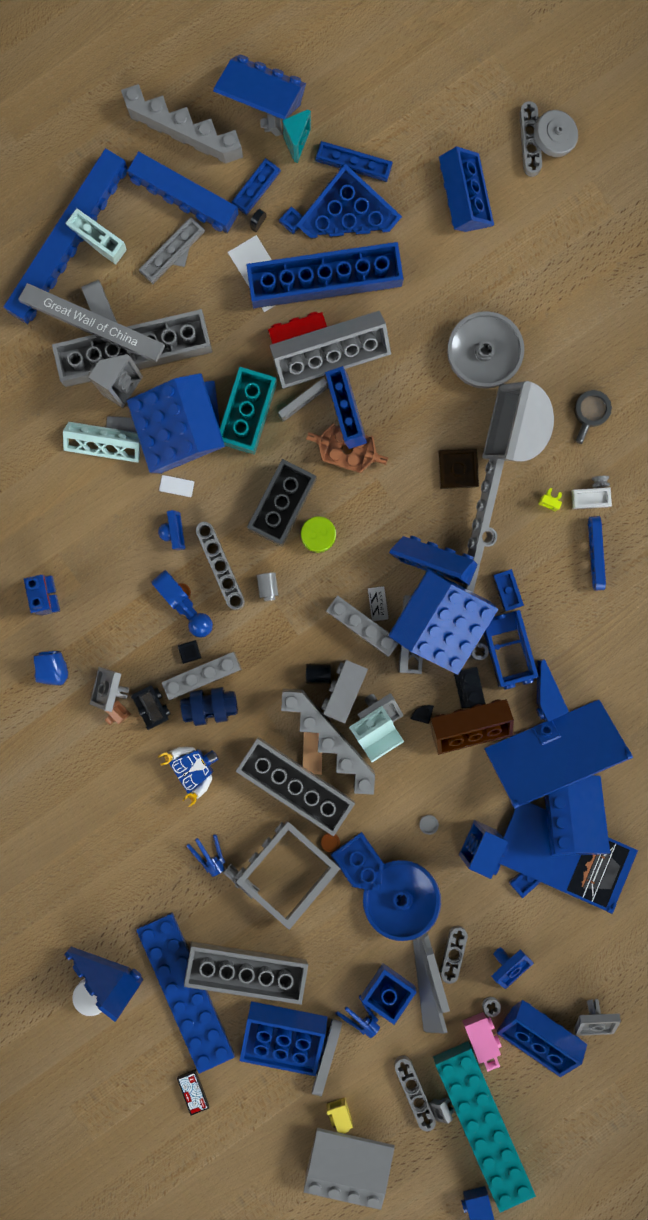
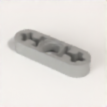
(455, 969)

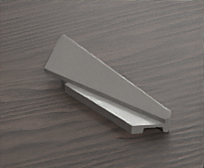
(430, 986)

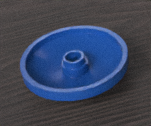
(406, 902)

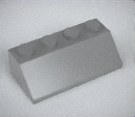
(116, 378)

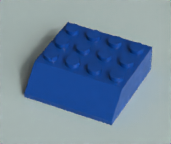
(175, 423)
(443, 622)

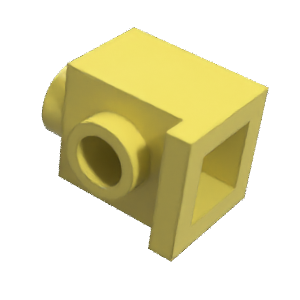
(340, 1115)

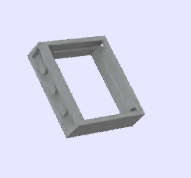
(310, 896)

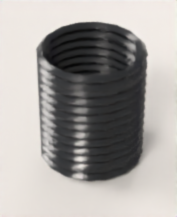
(318, 673)

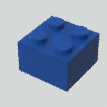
(388, 994)

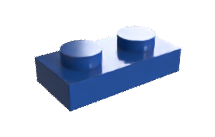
(508, 590)

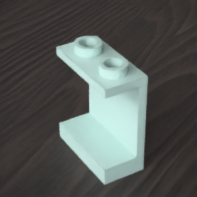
(376, 734)

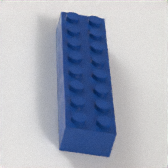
(325, 275)

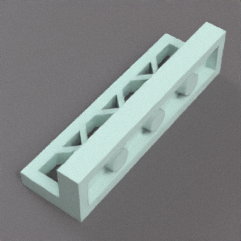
(101, 437)

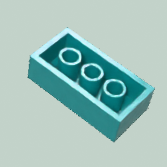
(247, 410)

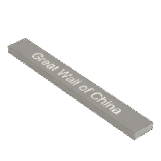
(91, 323)

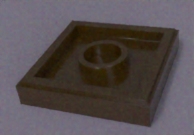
(458, 468)

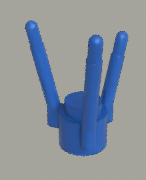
(212, 865)
(367, 1025)

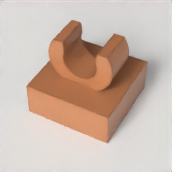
(118, 714)

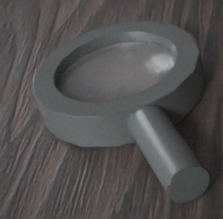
(591, 410)

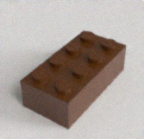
(472, 726)

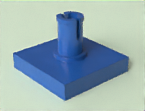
(511, 967)

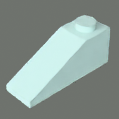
(97, 236)

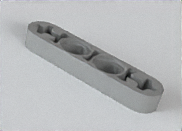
(527, 139)
(326, 1058)
(414, 1093)

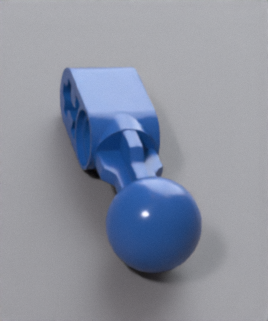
(199, 623)

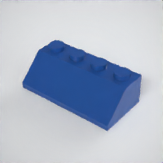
(466, 190)
(429, 556)
(542, 1039)

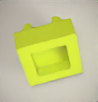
(551, 502)

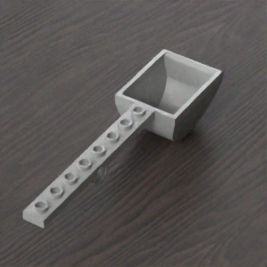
(517, 432)

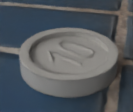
(428, 824)

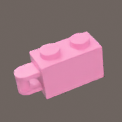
(482, 1040)

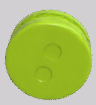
(318, 534)

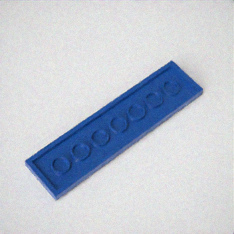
(189, 1006)

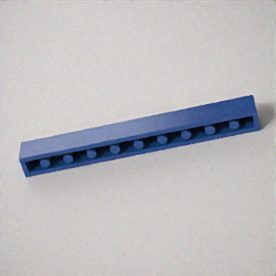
(63, 241)

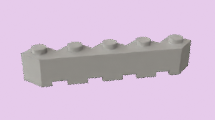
(180, 126)
(330, 739)

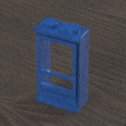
(506, 623)

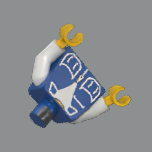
(191, 769)

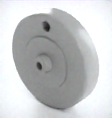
(556, 133)

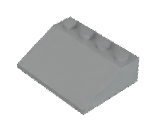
(349, 1168)

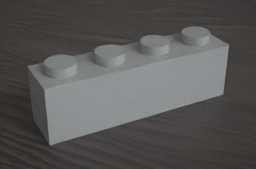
(362, 626)
(201, 676)

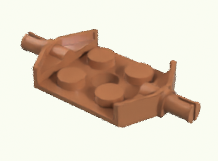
(331, 445)

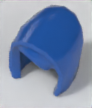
(50, 668)

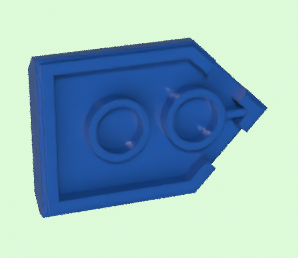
(360, 863)

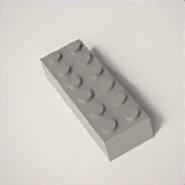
(330, 348)
(295, 786)
(246, 973)

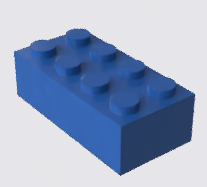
(483, 849)

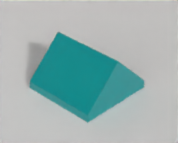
(296, 131)

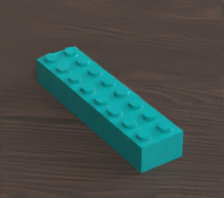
(484, 1126)

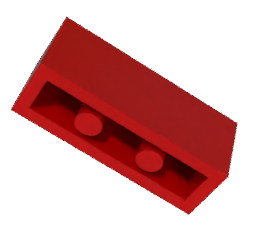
(297, 327)

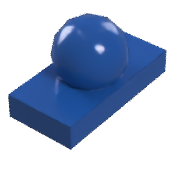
(173, 530)

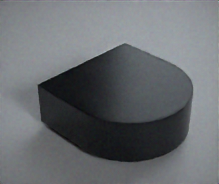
(257, 219)

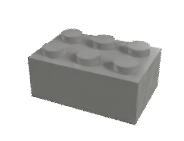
(344, 691)

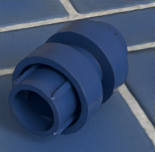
(216, 705)

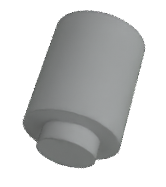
(267, 586)

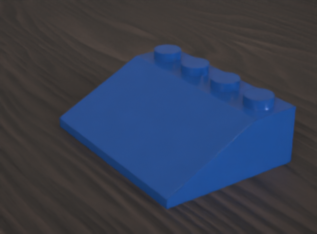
(260, 87)
(577, 819)
(283, 1038)

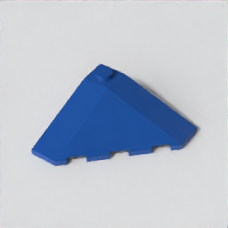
(348, 207)
(107, 980)

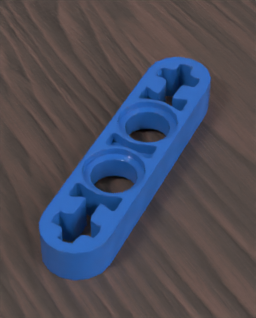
(596, 553)

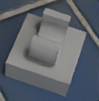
(272, 124)
(441, 1110)

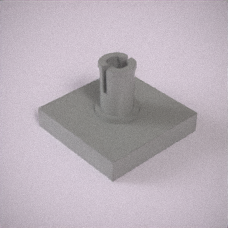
(107, 689)
(388, 703)
(595, 1022)

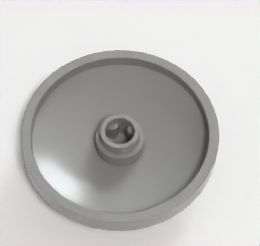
(485, 350)

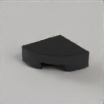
(423, 714)

